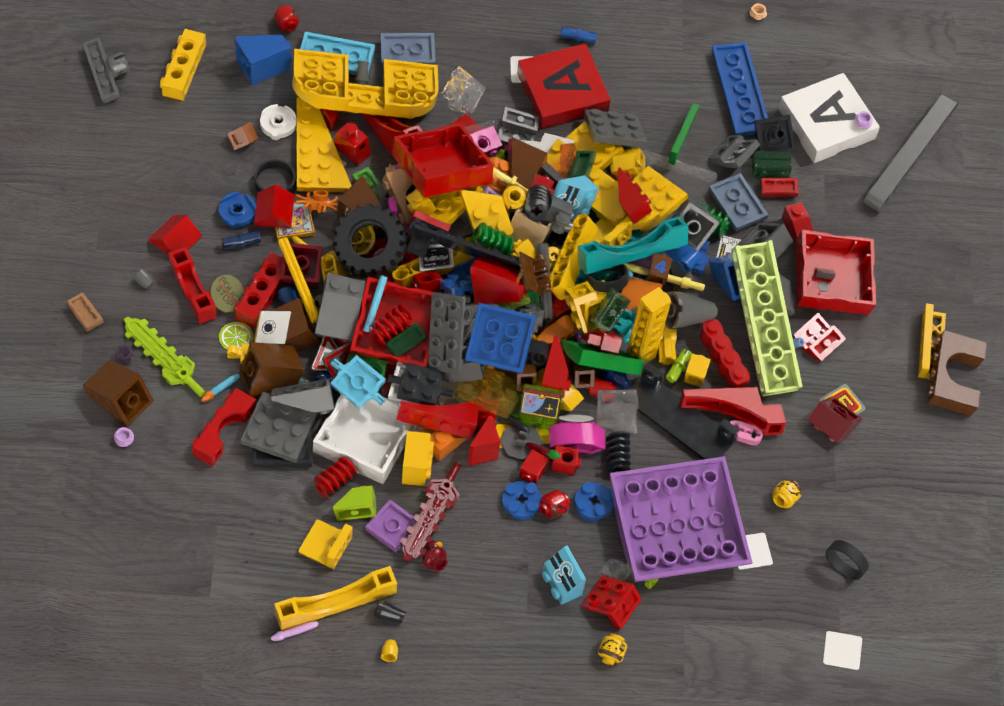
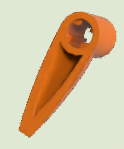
(563, 328)

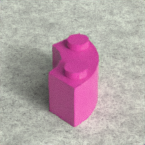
(578, 435)

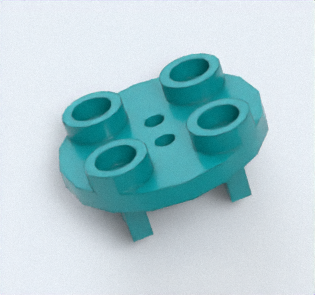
(627, 322)

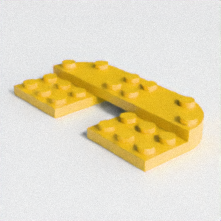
(323, 82)
(663, 194)

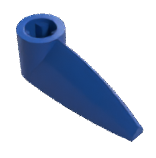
(685, 257)

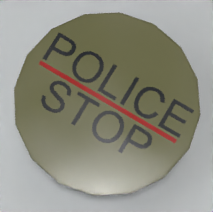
(226, 292)

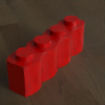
(723, 355)

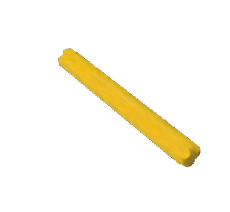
(298, 279)

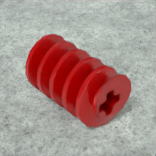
(391, 323)
(333, 475)

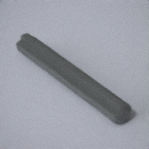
(546, 300)

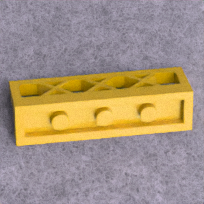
(926, 343)

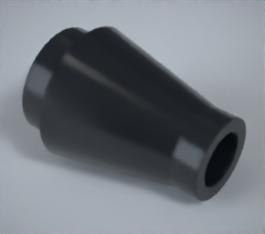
(389, 612)

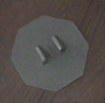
(514, 442)

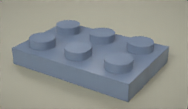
(408, 47)
(738, 202)

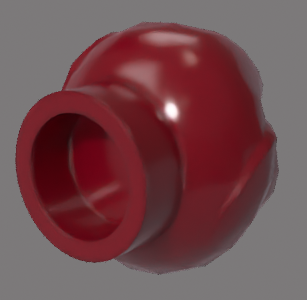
(435, 557)

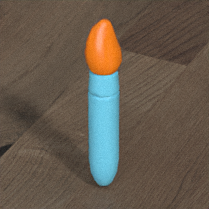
(220, 387)

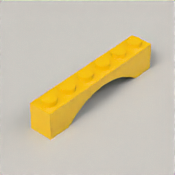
(307, 609)

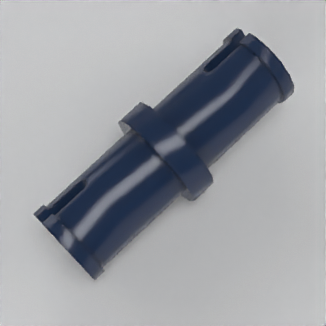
(241, 240)

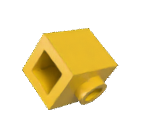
(419, 203)
(697, 370)

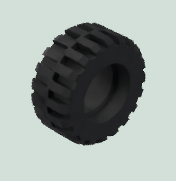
(363, 217)

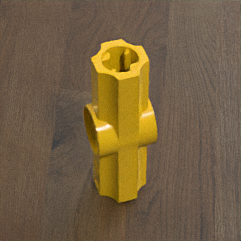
(667, 346)

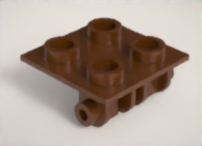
(535, 273)

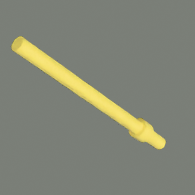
(684, 282)

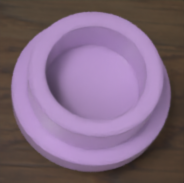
(863, 120)
(123, 437)

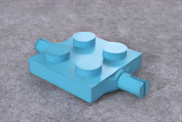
(358, 382)

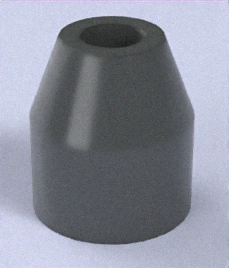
(143, 278)

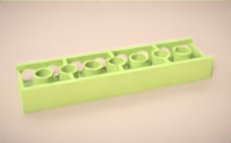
(766, 318)

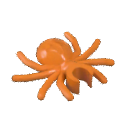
(319, 200)

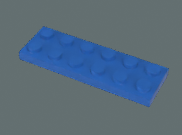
(739, 86)

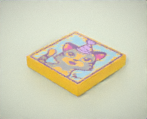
(301, 224)

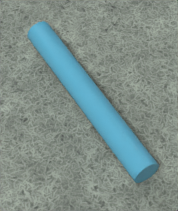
(375, 303)

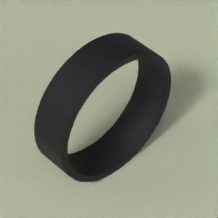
(275, 163)
(605, 286)
(853, 553)

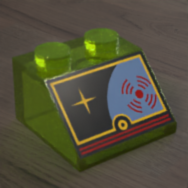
(540, 406)

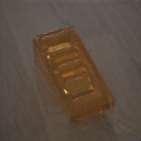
(567, 157)

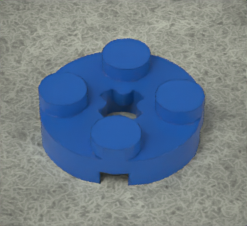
(241, 218)
(456, 285)
(521, 489)
(596, 491)

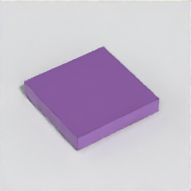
(390, 525)

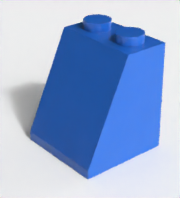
(263, 56)
(725, 275)

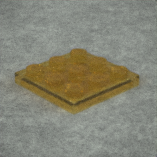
(493, 392)

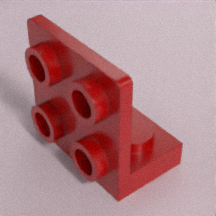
(614, 599)

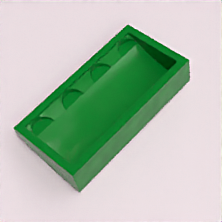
(590, 356)

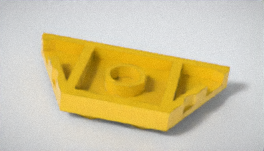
(486, 209)

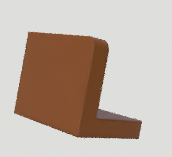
(242, 135)

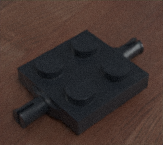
(420, 385)

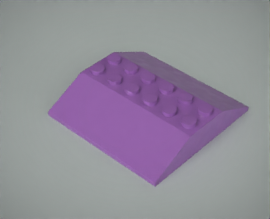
(679, 519)

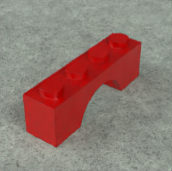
(187, 277)
(237, 408)

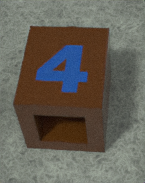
(659, 268)

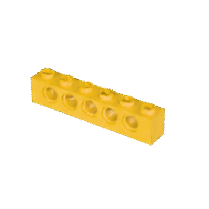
(649, 325)

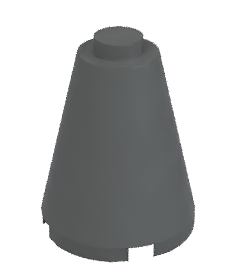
(688, 310)

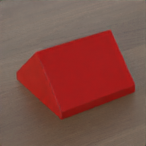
(274, 207)
(176, 234)
(485, 445)

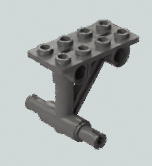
(449, 329)

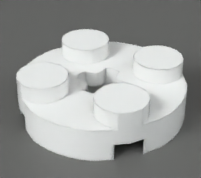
(275, 130)

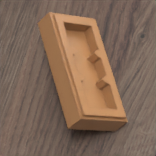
(85, 312)

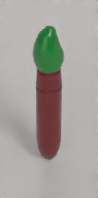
(542, 450)

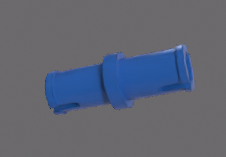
(578, 35)

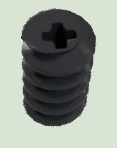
(537, 203)
(618, 451)

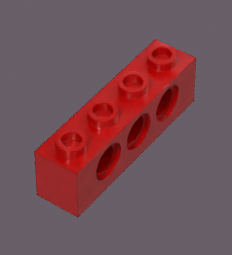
(249, 313)

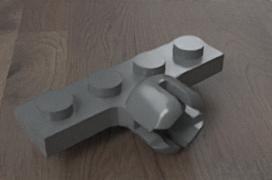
(105, 68)

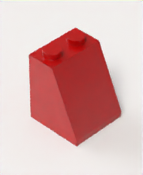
(496, 282)

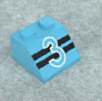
(577, 191)
(564, 576)

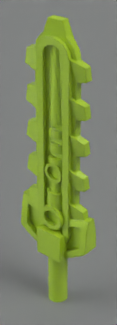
(175, 368)

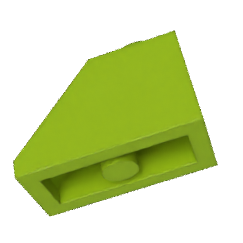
(356, 504)

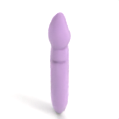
(281, 635)

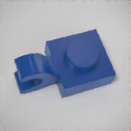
(701, 265)

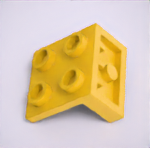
(613, 235)
(578, 295)
(326, 543)

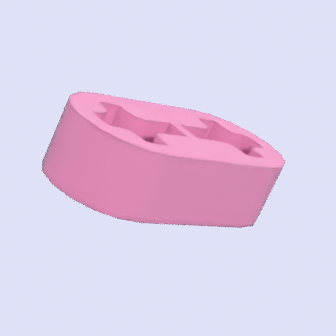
(746, 431)

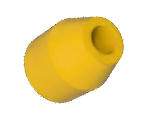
(389, 651)

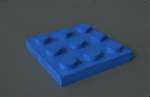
(500, 338)

